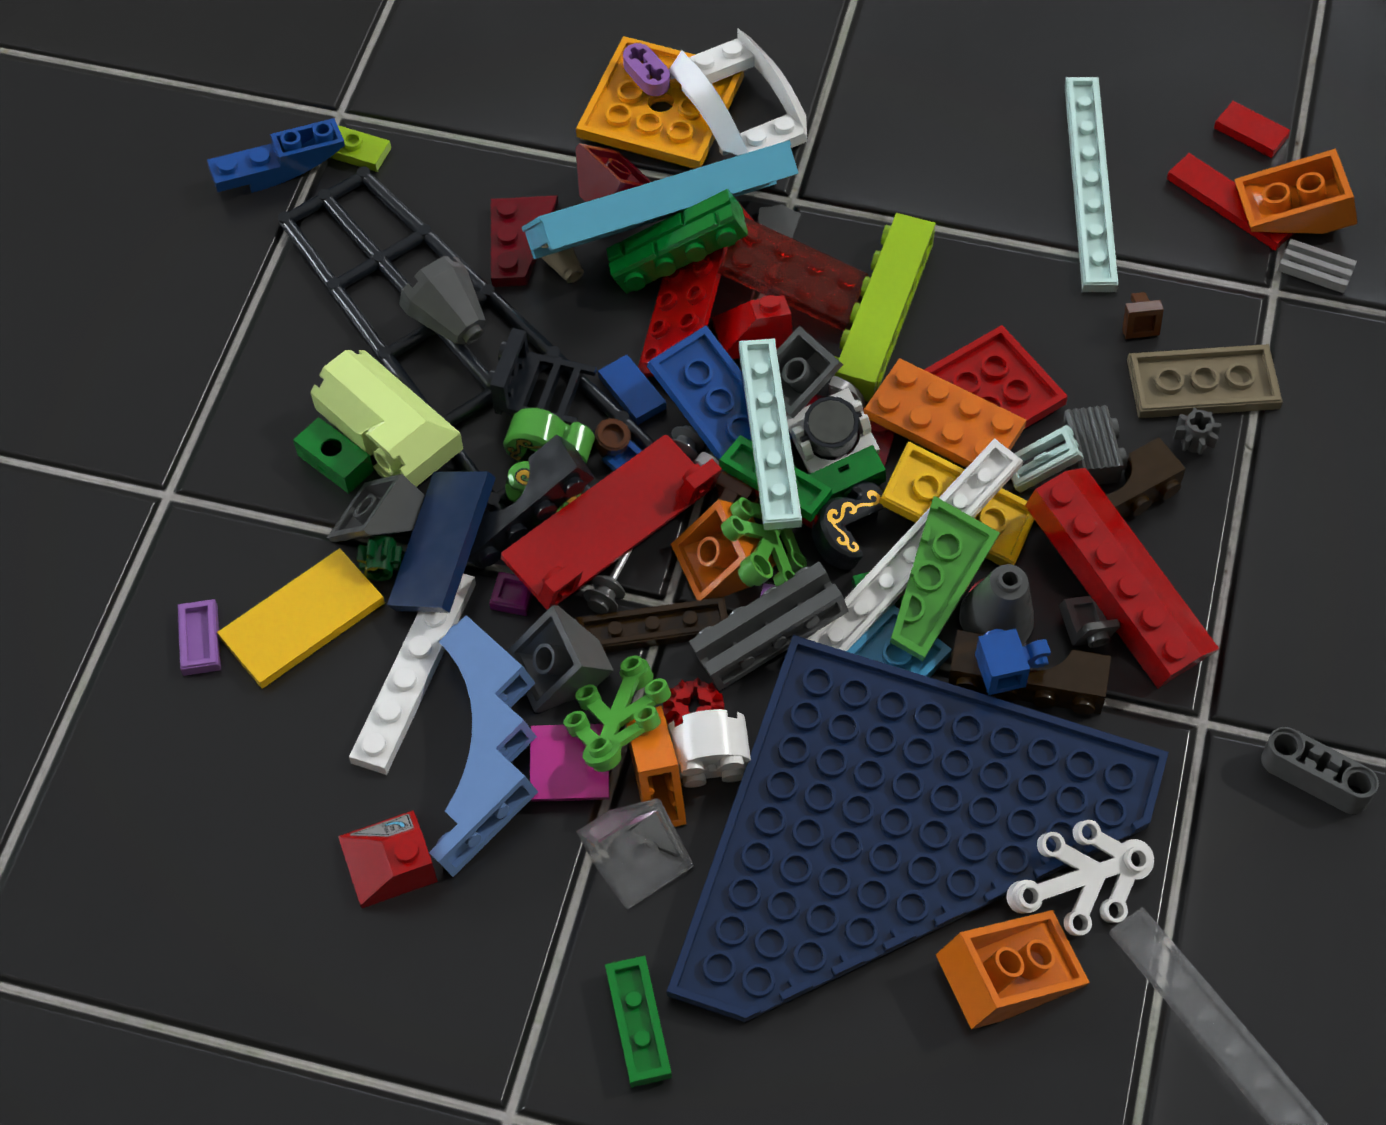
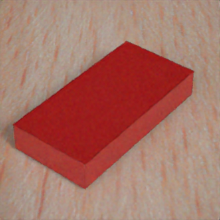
(1252, 129)

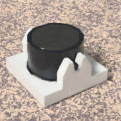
(830, 430)

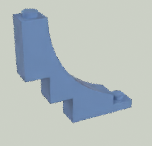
(491, 785)

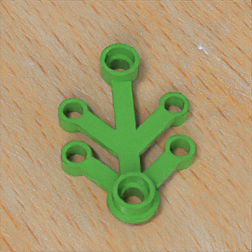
(756, 567)
(604, 751)

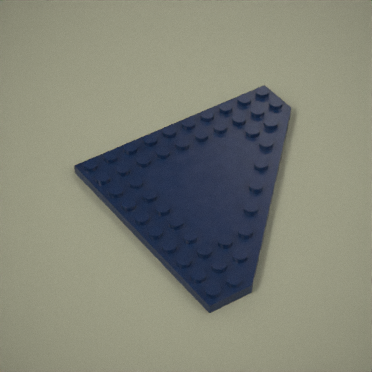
(885, 816)

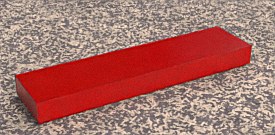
(1218, 194)

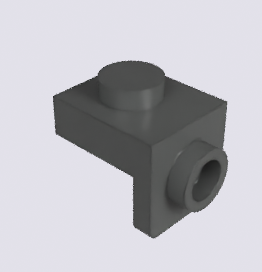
(1086, 622)

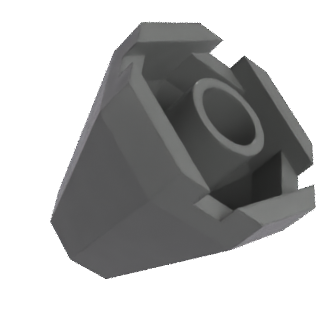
(445, 301)

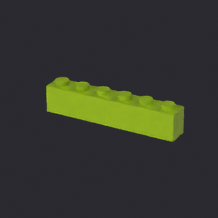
(885, 302)

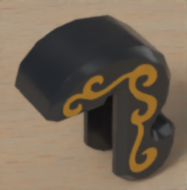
(839, 517)

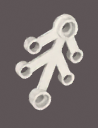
(1088, 874)

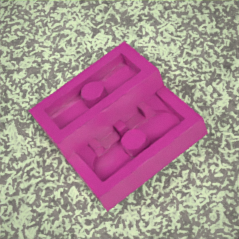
(559, 767)

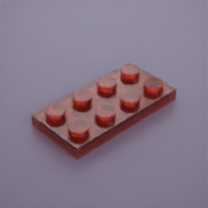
(792, 269)

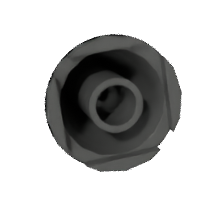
(999, 603)

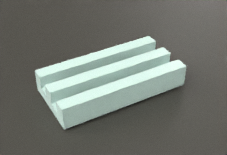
(1049, 462)

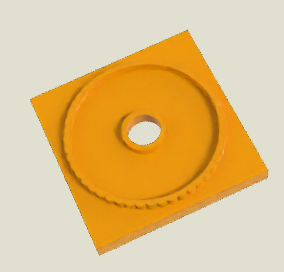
(623, 118)

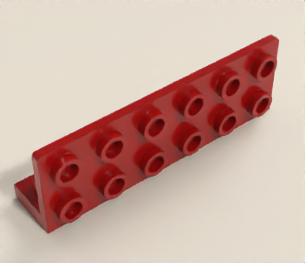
(683, 305)
(608, 520)

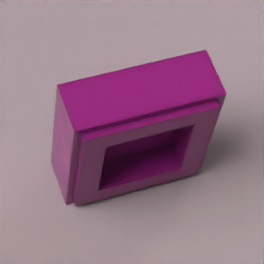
(510, 595)

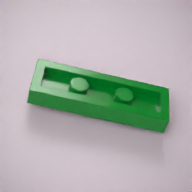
(740, 463)
(638, 1021)

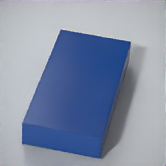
(632, 389)

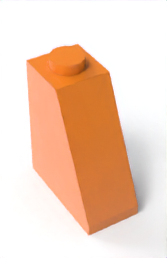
(658, 769)

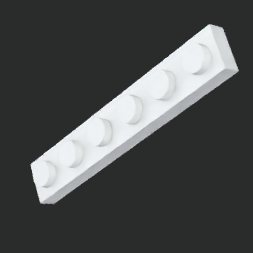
(407, 685)

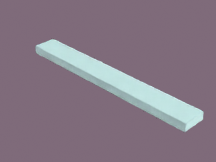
(1091, 185)

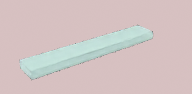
(769, 435)

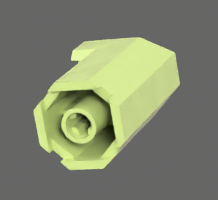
(384, 417)

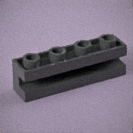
(766, 625)

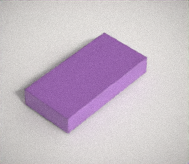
(199, 637)

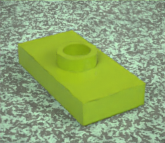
(362, 149)

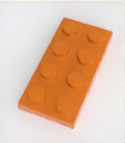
(940, 414)

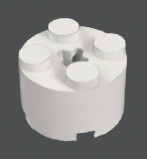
(710, 747)

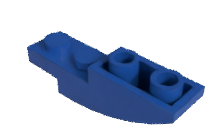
(287, 157)

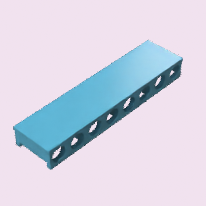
(657, 199)

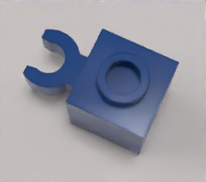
(1005, 662)

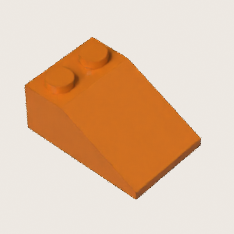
(1299, 196)
(1010, 967)

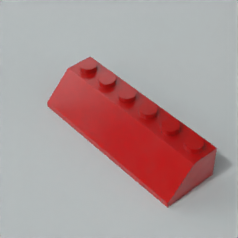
(1120, 575)

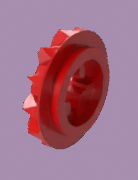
(682, 694)

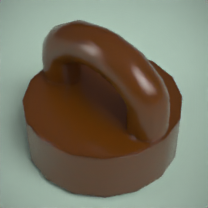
(611, 437)

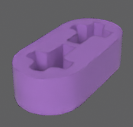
(651, 66)

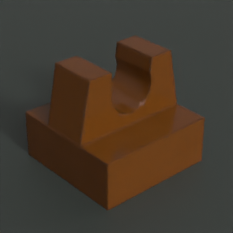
(1142, 317)
(732, 489)

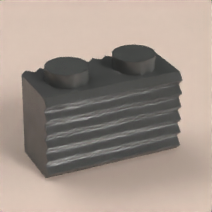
(1097, 442)

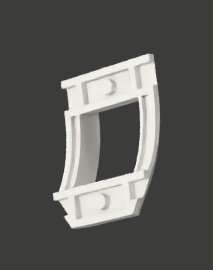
(725, 60)

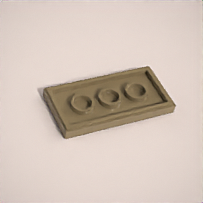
(1204, 380)

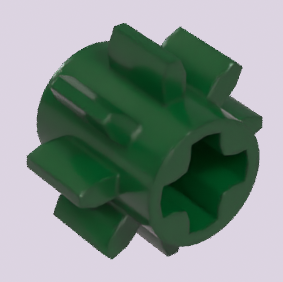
(379, 557)

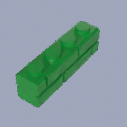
(677, 241)

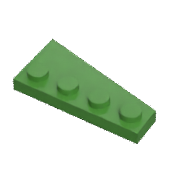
(943, 568)

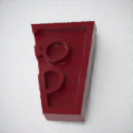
(510, 249)

